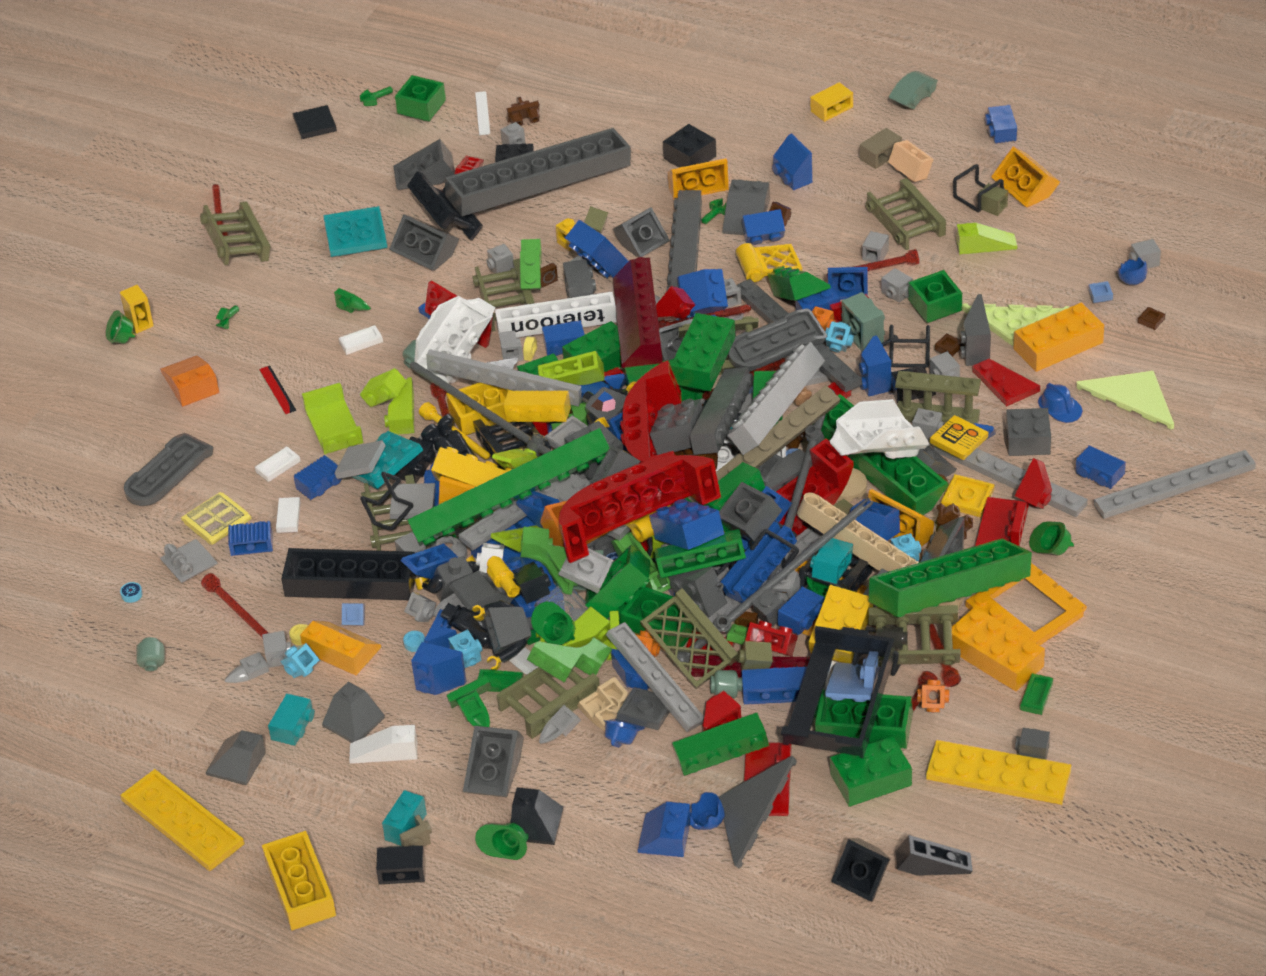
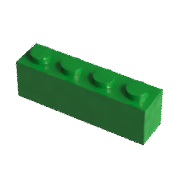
(721, 550)
(720, 744)

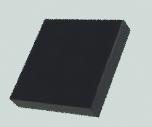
(314, 122)

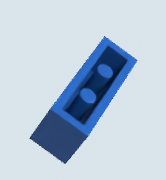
(772, 685)

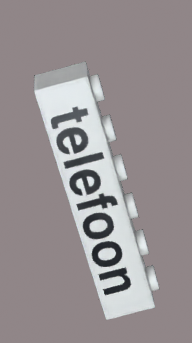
(530, 318)

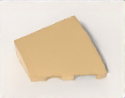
(604, 702)

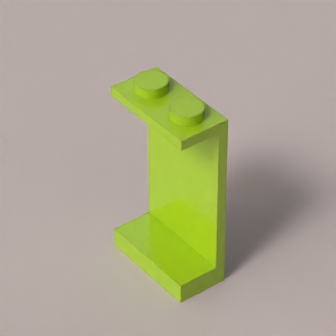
(331, 418)

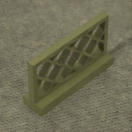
(703, 625)

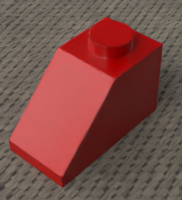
(674, 305)
(1035, 485)
(721, 710)

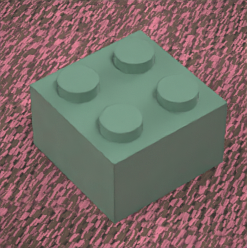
(863, 319)

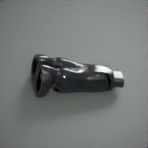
(444, 436)
(463, 620)

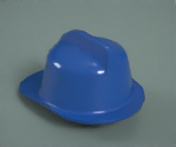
(1060, 403)
(621, 732)

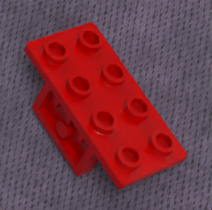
(437, 295)
(1002, 520)
(763, 759)

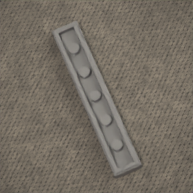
(655, 677)

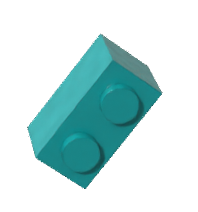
(832, 560)
(291, 719)
(402, 815)

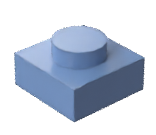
(1100, 292)
(353, 613)

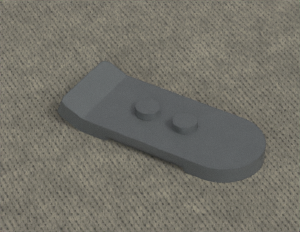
(776, 340)
(166, 469)

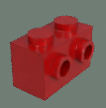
(781, 640)

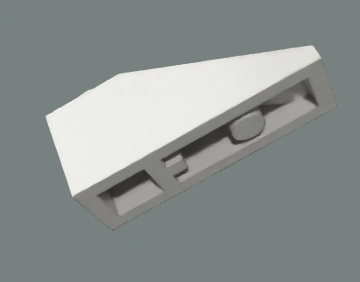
(386, 745)

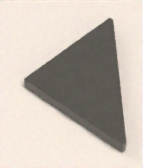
(751, 805)

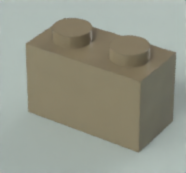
(878, 148)

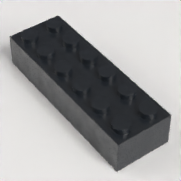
(347, 574)

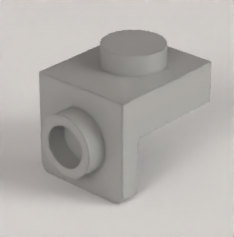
(420, 607)

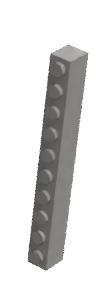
(775, 397)

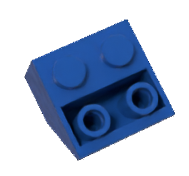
(880, 519)

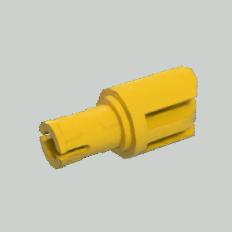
(502, 576)

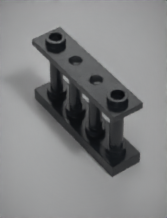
(441, 208)
(490, 441)
(853, 578)

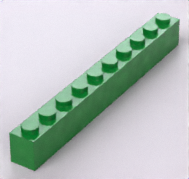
(509, 487)

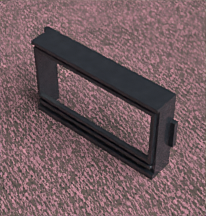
(826, 643)

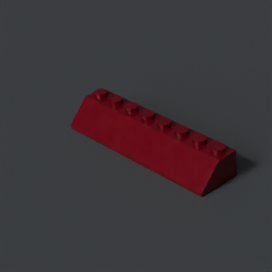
(637, 314)

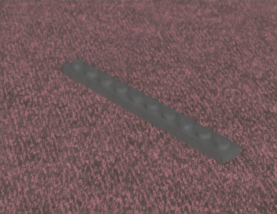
(771, 311)

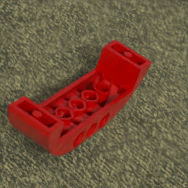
(642, 407)
(825, 478)
(633, 495)

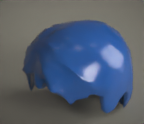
(1133, 271)
(707, 812)

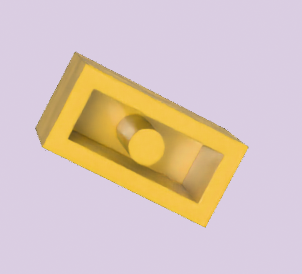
(831, 101)
(137, 308)

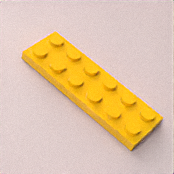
(999, 772)
(182, 819)

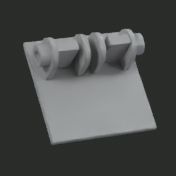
(187, 560)

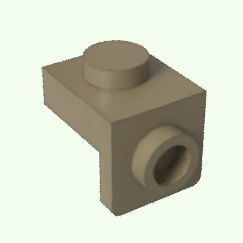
(418, 835)

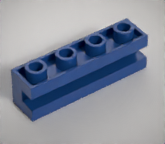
(754, 570)

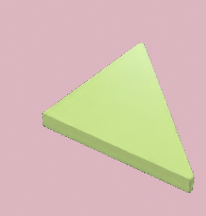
(1006, 320)
(1132, 392)

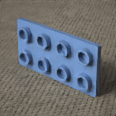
(854, 681)

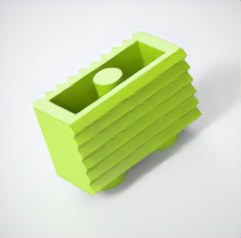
(383, 387)

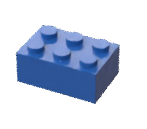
(596, 249)
(686, 524)

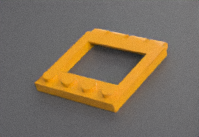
(1073, 606)

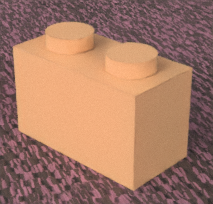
(910, 161)

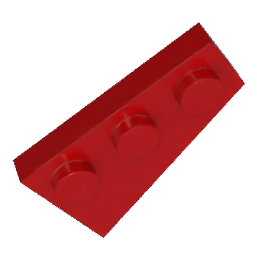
(1005, 383)

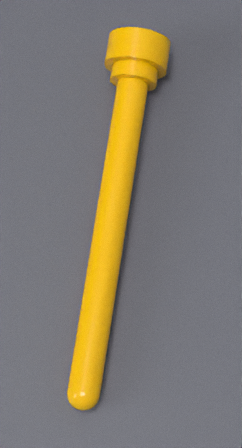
(429, 412)

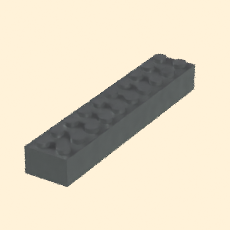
(537, 171)

